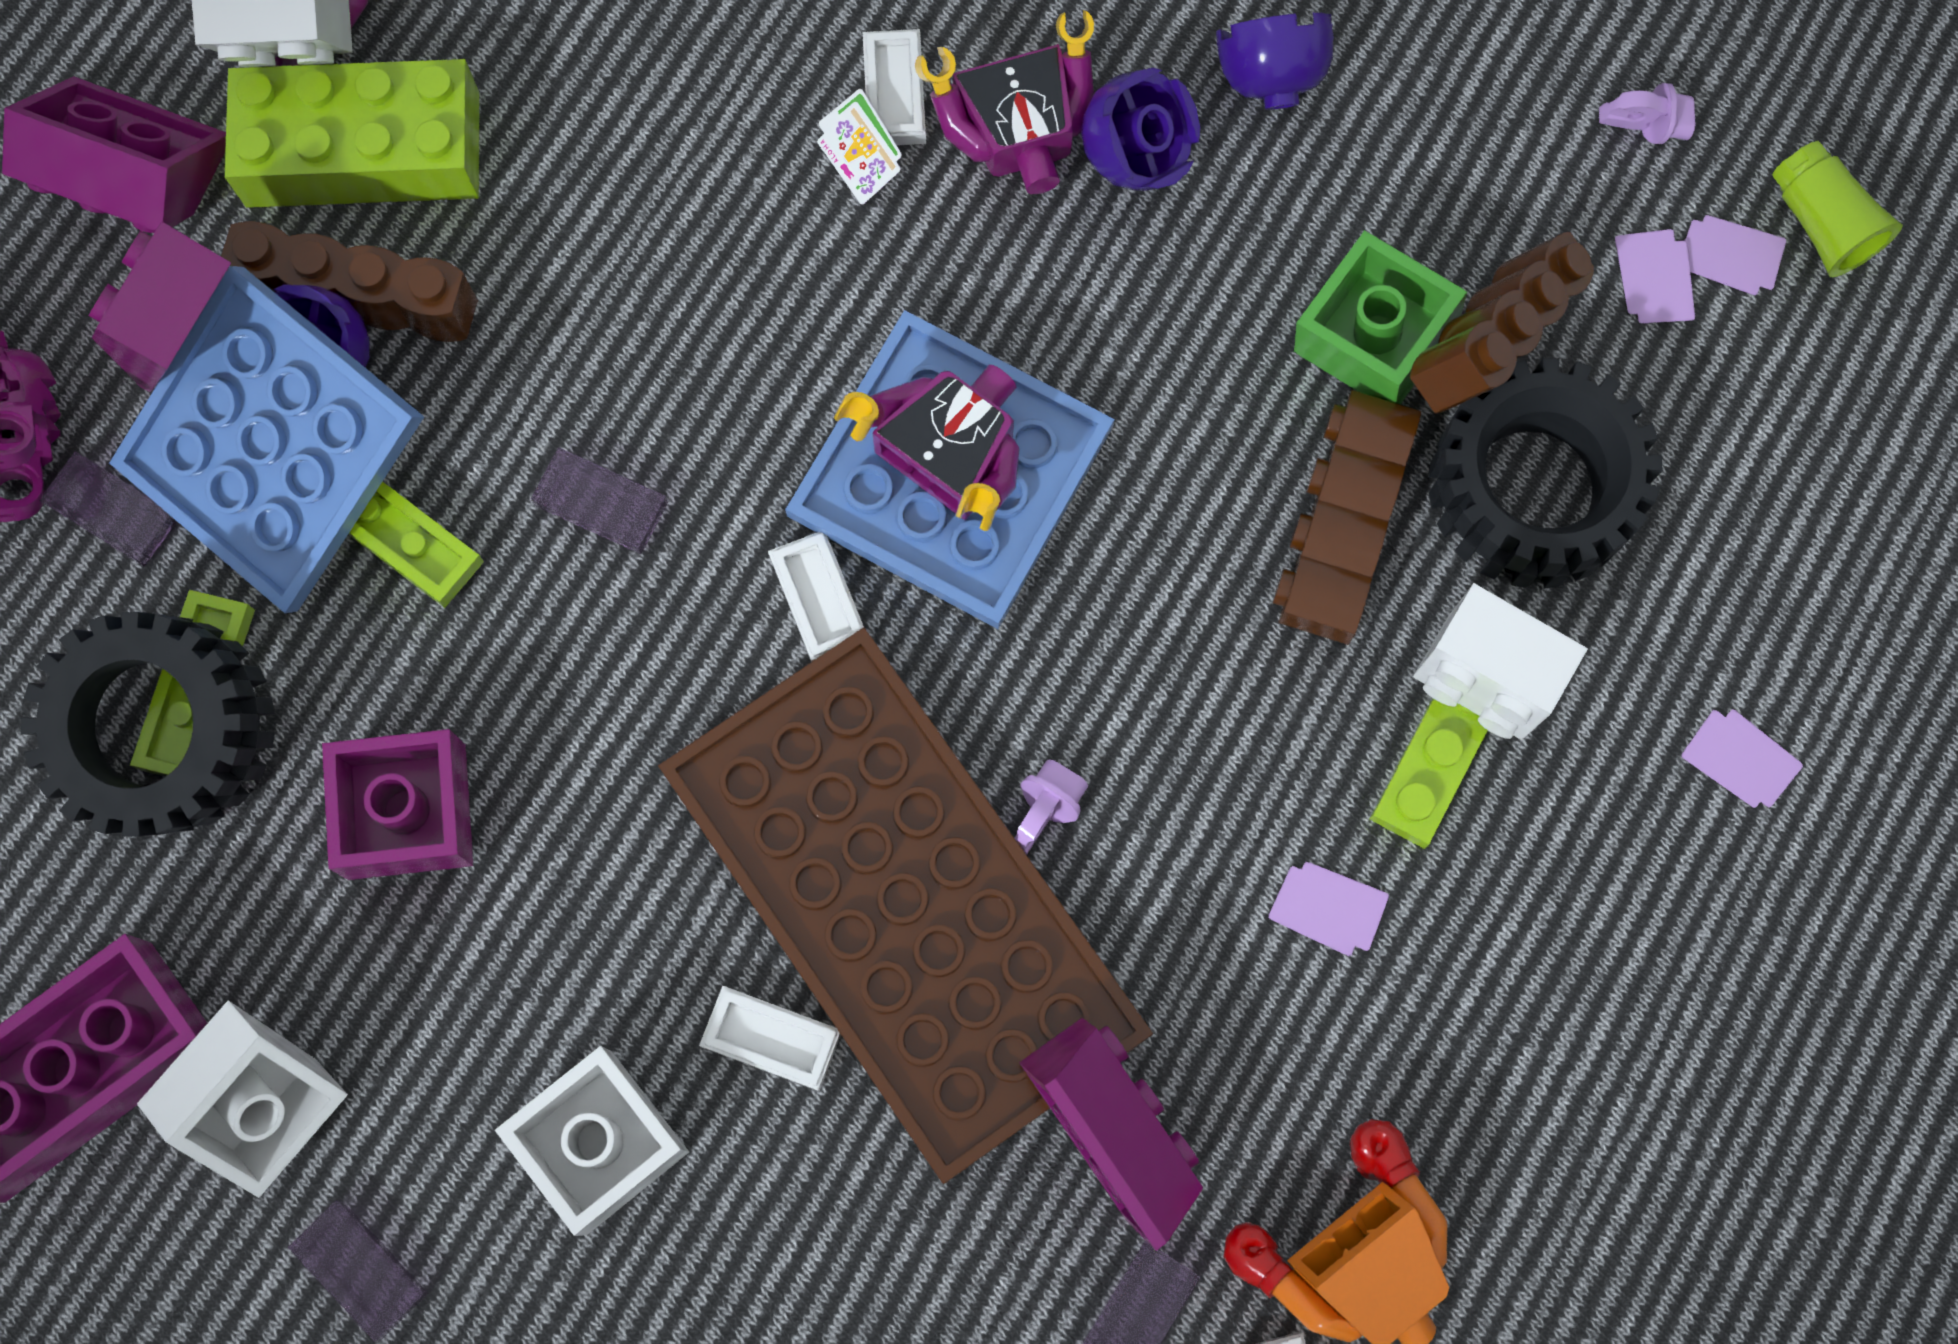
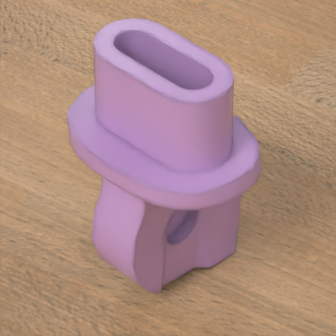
(1657, 113)
(1053, 797)

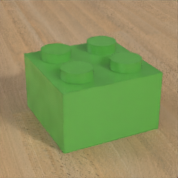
(1376, 319)

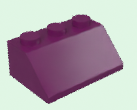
(111, 153)
(1117, 1128)

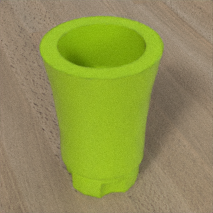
(1834, 209)

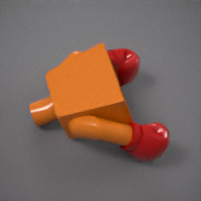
(1371, 1267)

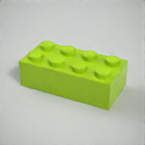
(352, 133)

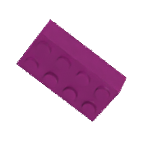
(86, 1055)

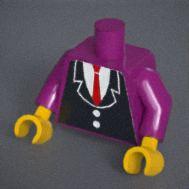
(1018, 108)
(945, 437)

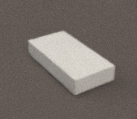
(894, 84)
(816, 593)
(770, 1038)

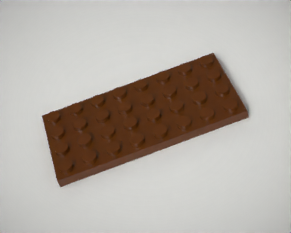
(898, 898)

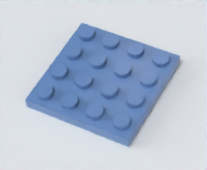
(265, 439)
(909, 532)

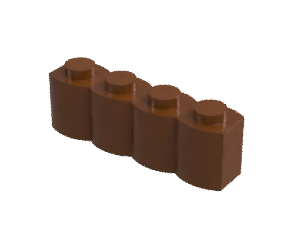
(377, 282)
(1502, 323)
(1349, 516)

